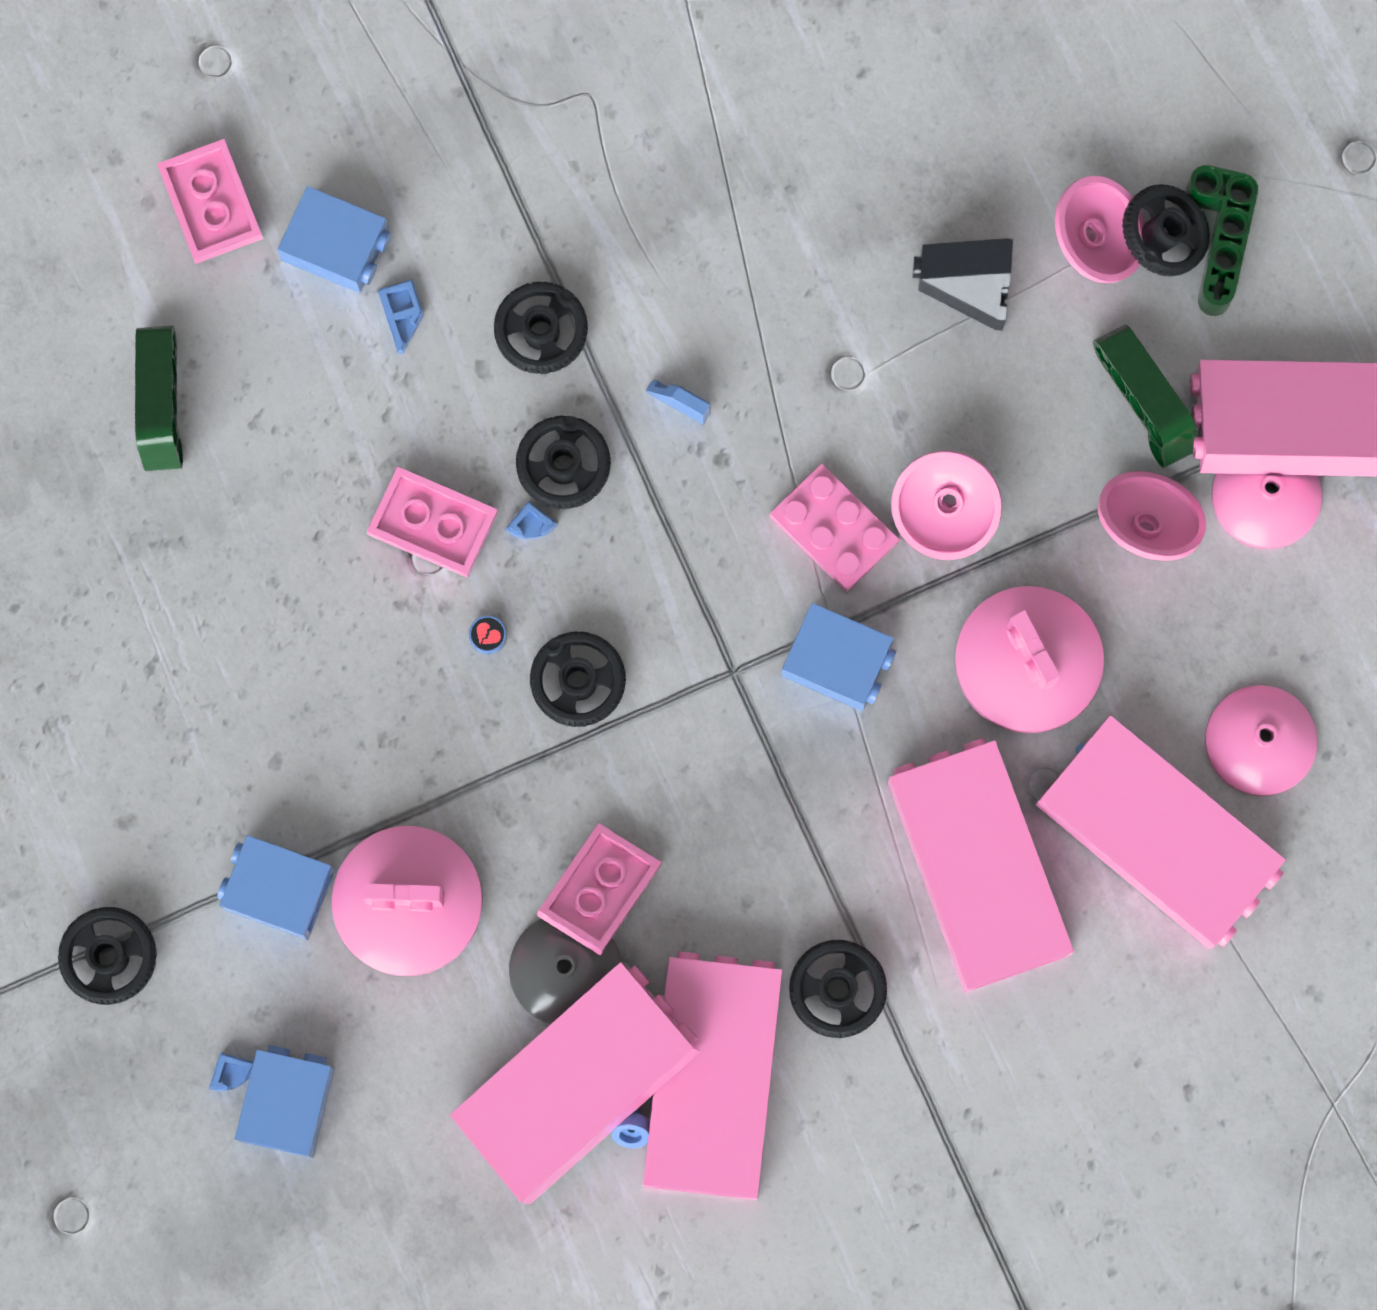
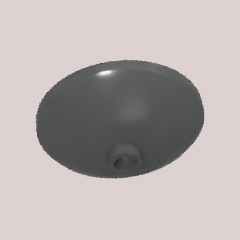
(535, 976)

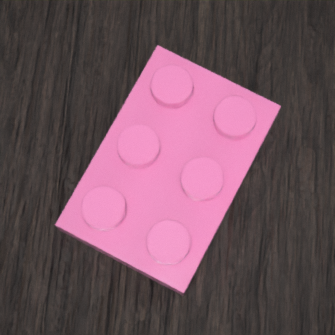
(209, 201)
(432, 522)
(834, 528)
(599, 889)

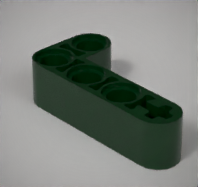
(1222, 242)
(1149, 395)
(157, 398)

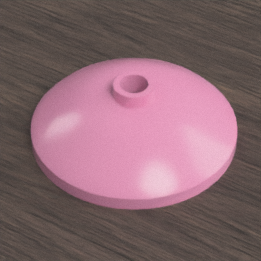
(1092, 231)
(1151, 515)
(1262, 517)
(942, 528)
(1244, 758)

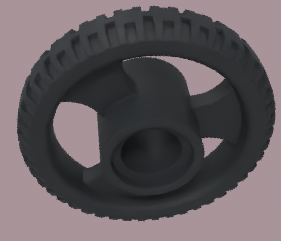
(1175, 221)
(561, 304)
(569, 431)
(558, 652)
(82, 934)
(856, 961)

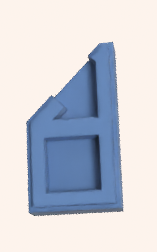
(402, 312)
(680, 400)

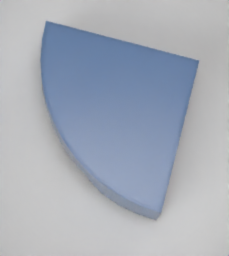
(530, 523)
(230, 1073)

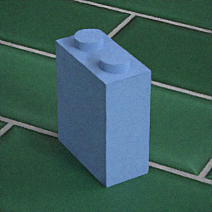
(334, 240)
(839, 657)
(275, 887)
(285, 1101)

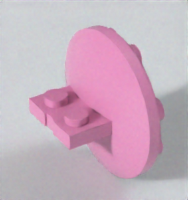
(1029, 659)
(407, 901)

